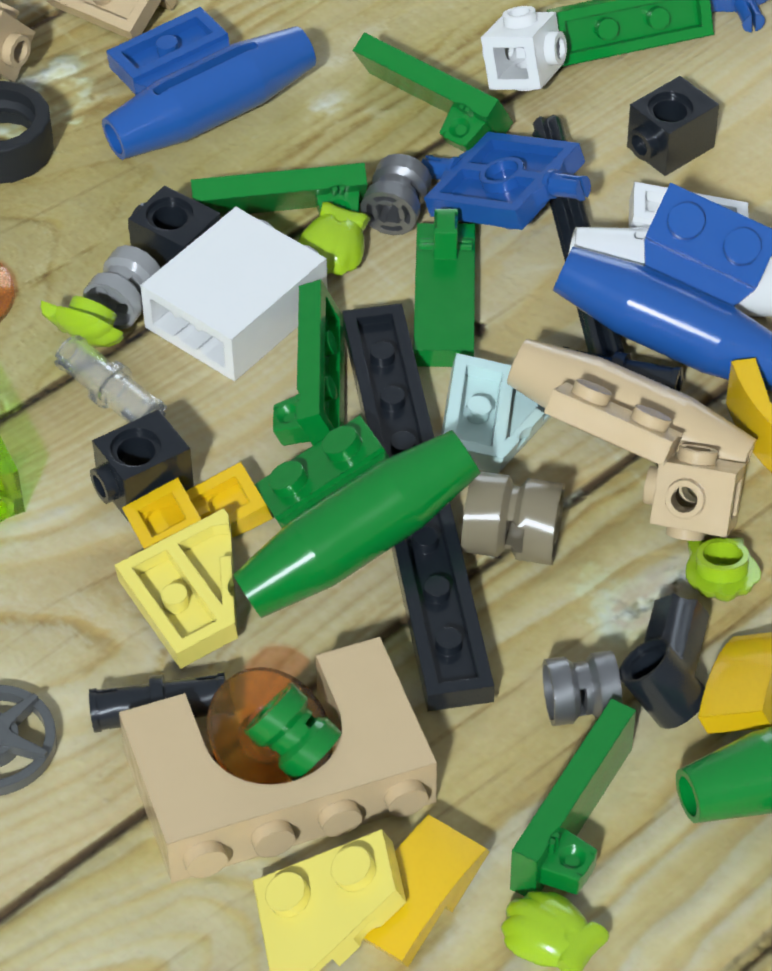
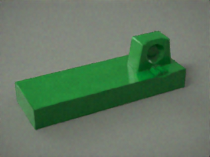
(623, 26)
(468, 108)
(284, 189)
(444, 290)
(319, 371)
(549, 846)

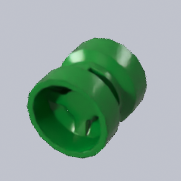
(293, 732)

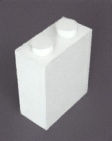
(231, 292)

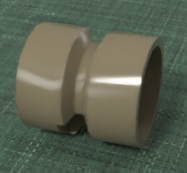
(513, 518)

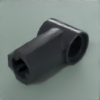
(665, 665)

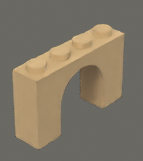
(217, 820)

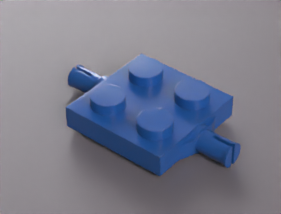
(506, 179)

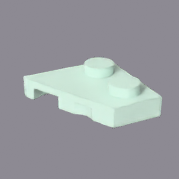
(488, 412)

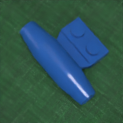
(195, 80)
(686, 293)

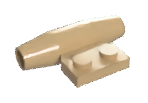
(622, 405)

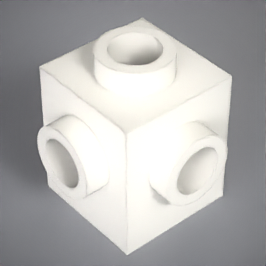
(523, 49)

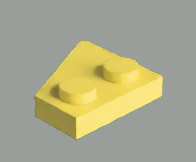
(187, 588)
(328, 903)

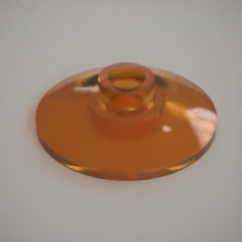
(233, 709)

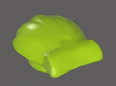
(338, 237)
(86, 319)
(721, 568)
(551, 931)

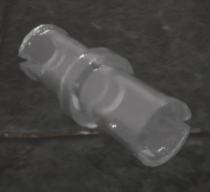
(107, 382)

